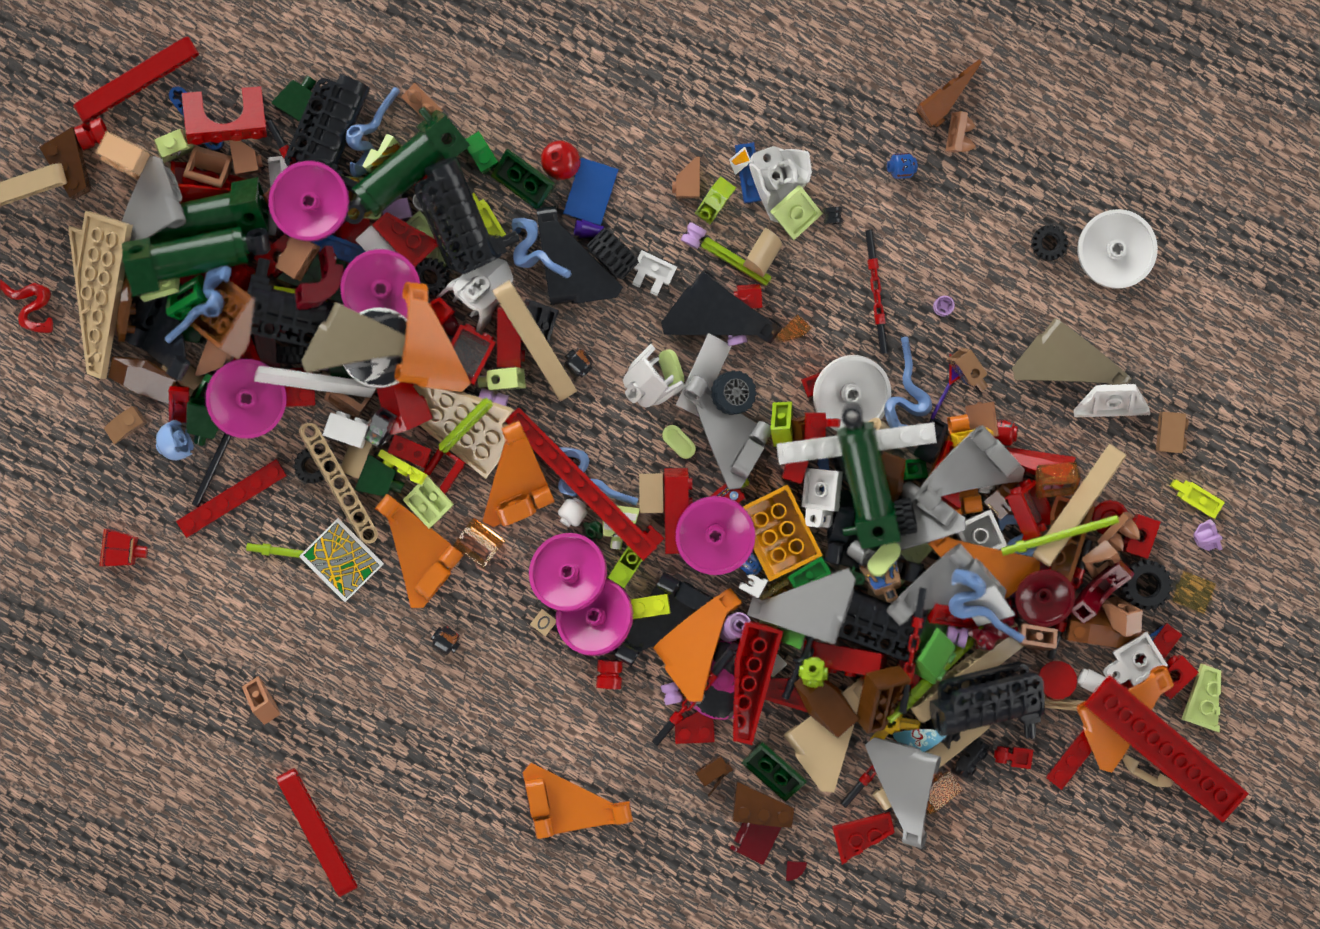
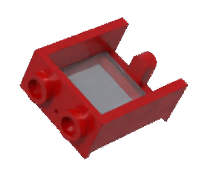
(472, 350)
(1030, 512)

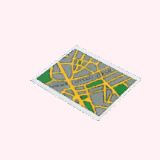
(341, 559)

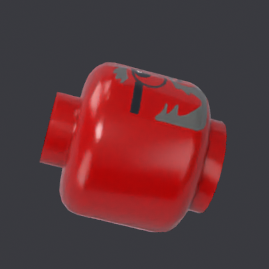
(1007, 432)

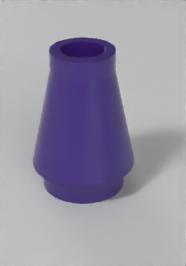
(586, 229)

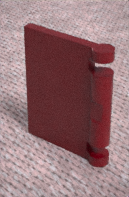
(755, 841)

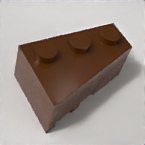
(878, 697)

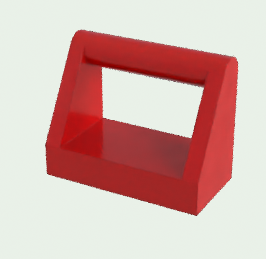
(453, 474)

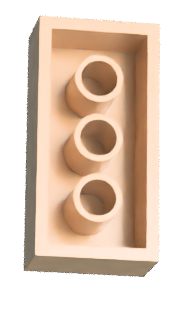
(123, 155)

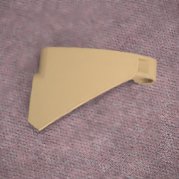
(819, 749)

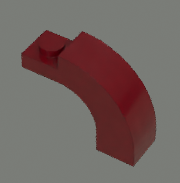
(314, 294)
(1099, 589)

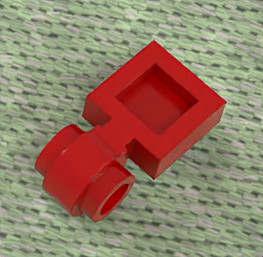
(1019, 757)

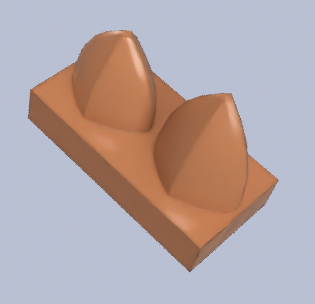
(417, 99)
(958, 126)
(1126, 527)

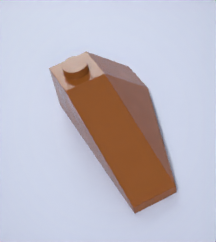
(941, 101)
(1069, 555)
(1096, 631)

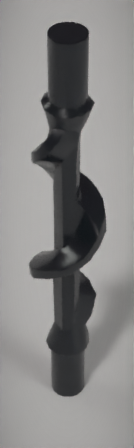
(806, 654)

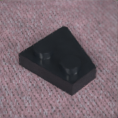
(543, 316)

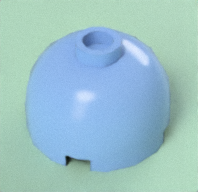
(173, 442)

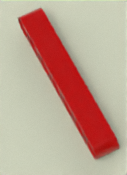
(136, 79)
(316, 833)

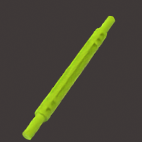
(924, 685)

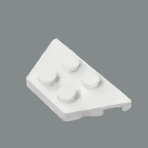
(1112, 401)

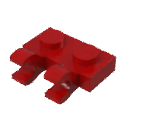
(816, 425)

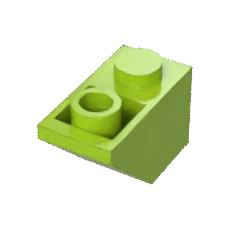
(715, 200)
(625, 568)

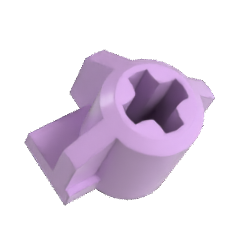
(1207, 536)

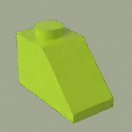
(781, 422)

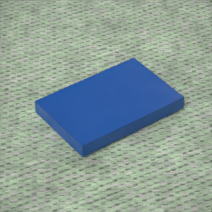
(591, 191)

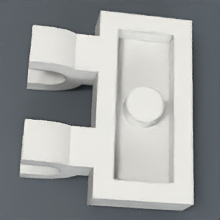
(654, 268)

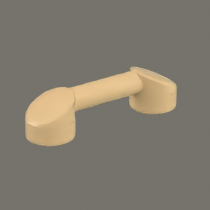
(1161, 781)

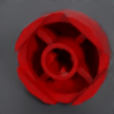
(560, 160)

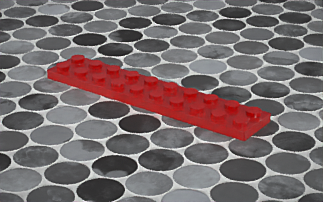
(1165, 748)

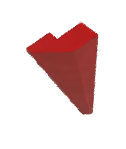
(1030, 459)

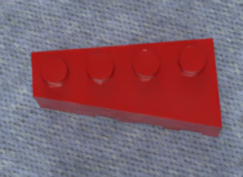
(676, 501)
(848, 659)

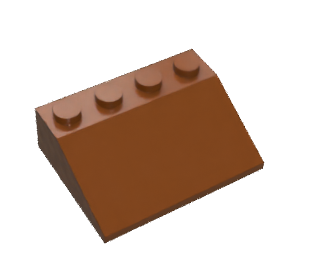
(232, 326)

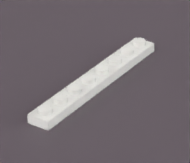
(829, 446)

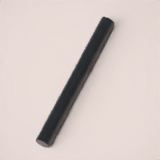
(211, 470)

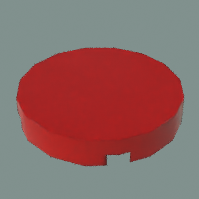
(1058, 680)

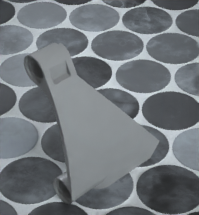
(154, 201)
(733, 438)
(972, 464)
(931, 526)
(939, 583)
(810, 609)
(907, 781)

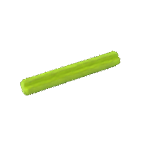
(733, 259)
(465, 425)

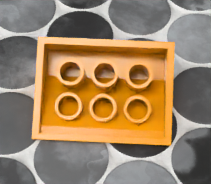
(781, 533)

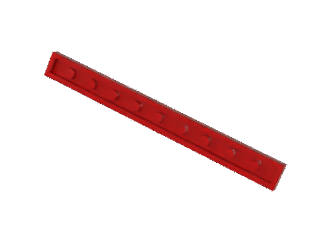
(583, 486)
(1080, 747)

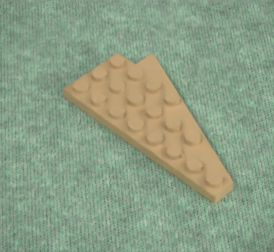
(99, 283)
(483, 442)

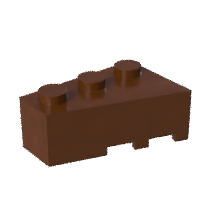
(68, 152)
(758, 808)

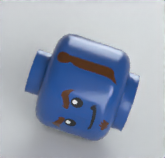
(902, 165)
(752, 565)

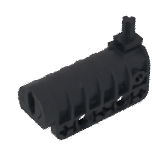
(331, 123)
(459, 217)
(281, 309)
(872, 617)
(989, 701)

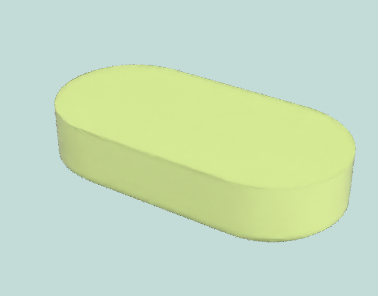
(670, 366)
(679, 441)
(883, 559)

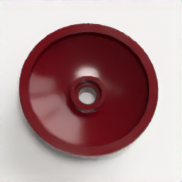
(1051, 607)

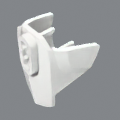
(789, 170)
(476, 289)
(645, 384)

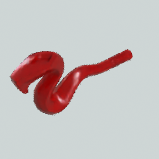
(43, 296)

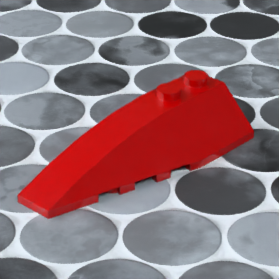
(752, 676)

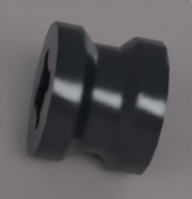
(833, 215)

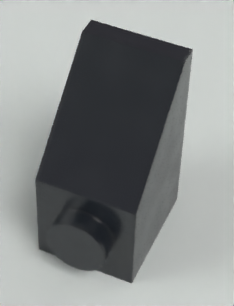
(928, 451)

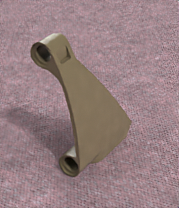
(350, 339)
(1066, 357)

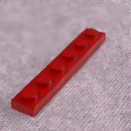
(231, 498)

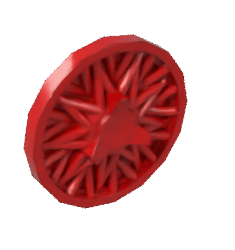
(1107, 509)

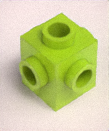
(816, 678)

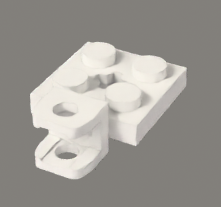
(818, 503)
(1126, 665)

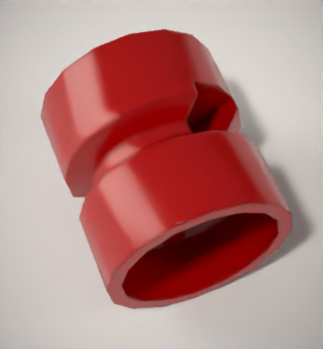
(90, 134)
(609, 674)

